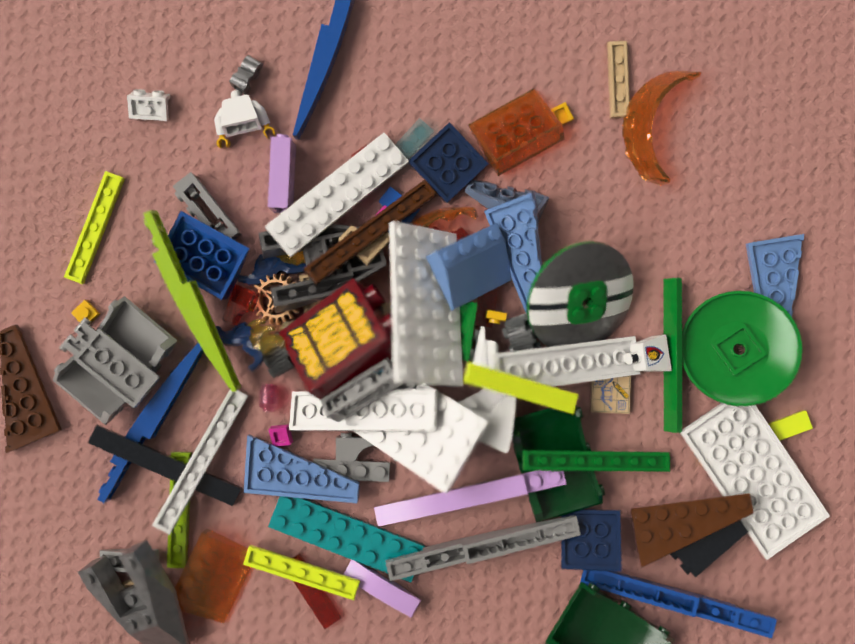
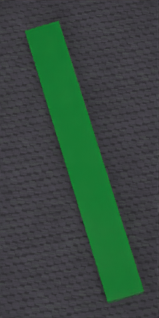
(673, 379)
(595, 461)

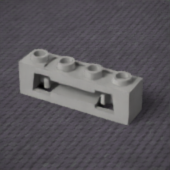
(187, 186)
(360, 392)

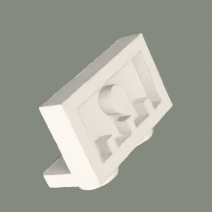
(148, 105)

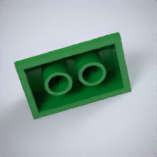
(467, 322)

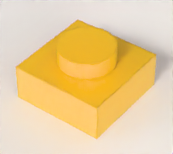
(86, 310)
(495, 317)

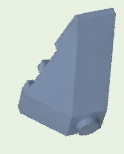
(491, 196)

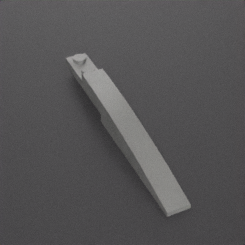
(482, 546)

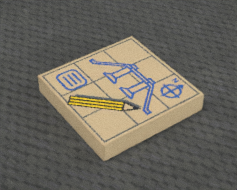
(611, 395)

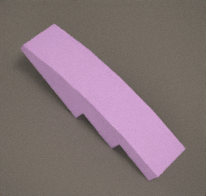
(383, 588)

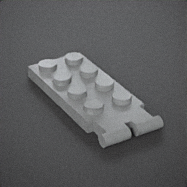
(110, 363)

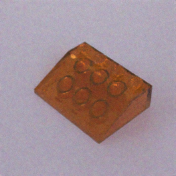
(517, 131)
(212, 577)

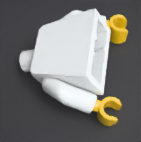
(240, 116)

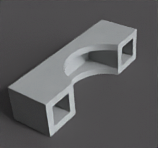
(350, 446)

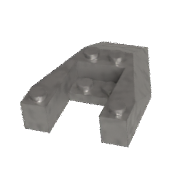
(306, 292)
(147, 608)

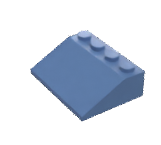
(471, 266)

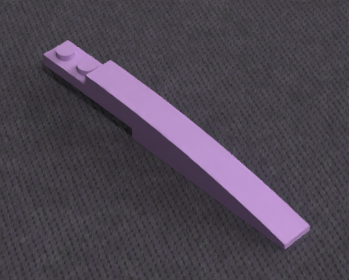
(468, 496)

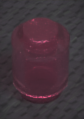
(268, 397)

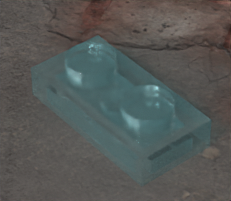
(414, 138)

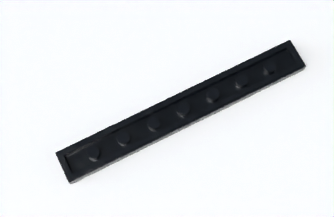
(160, 463)

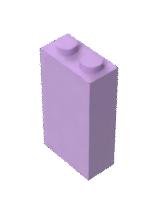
(281, 173)

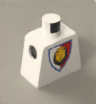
(650, 355)

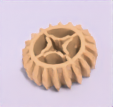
(263, 290)

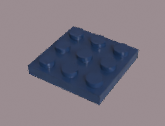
(448, 163)
(598, 543)

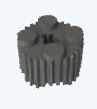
(520, 334)
(278, 361)

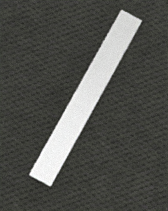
(199, 461)

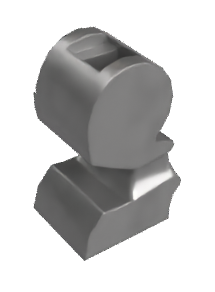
(246, 72)

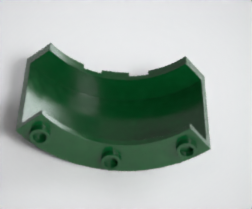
(557, 431)
(600, 619)

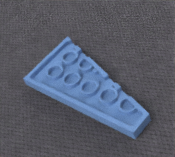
(520, 230)
(775, 268)
(282, 473)

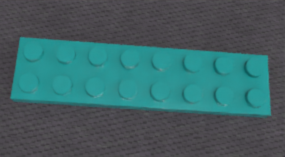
(340, 533)

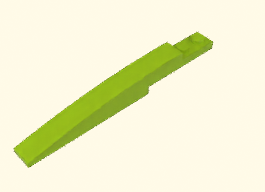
(189, 300)

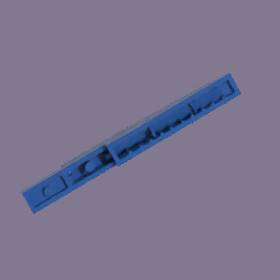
(323, 60)
(152, 418)
(681, 601)

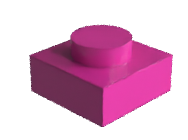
(280, 435)

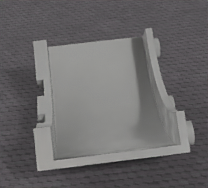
(136, 334)

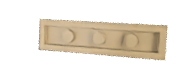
(618, 78)

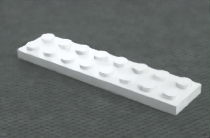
(336, 195)
(569, 362)
(392, 412)

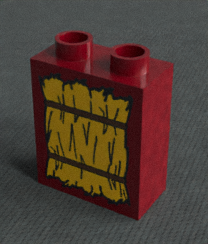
(340, 338)

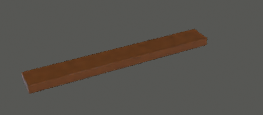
(369, 232)

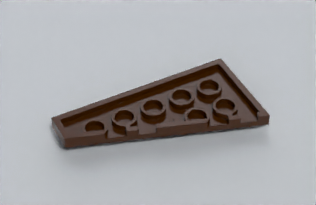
(24, 398)
(676, 525)

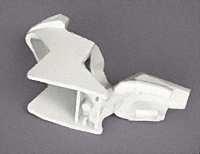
(492, 407)

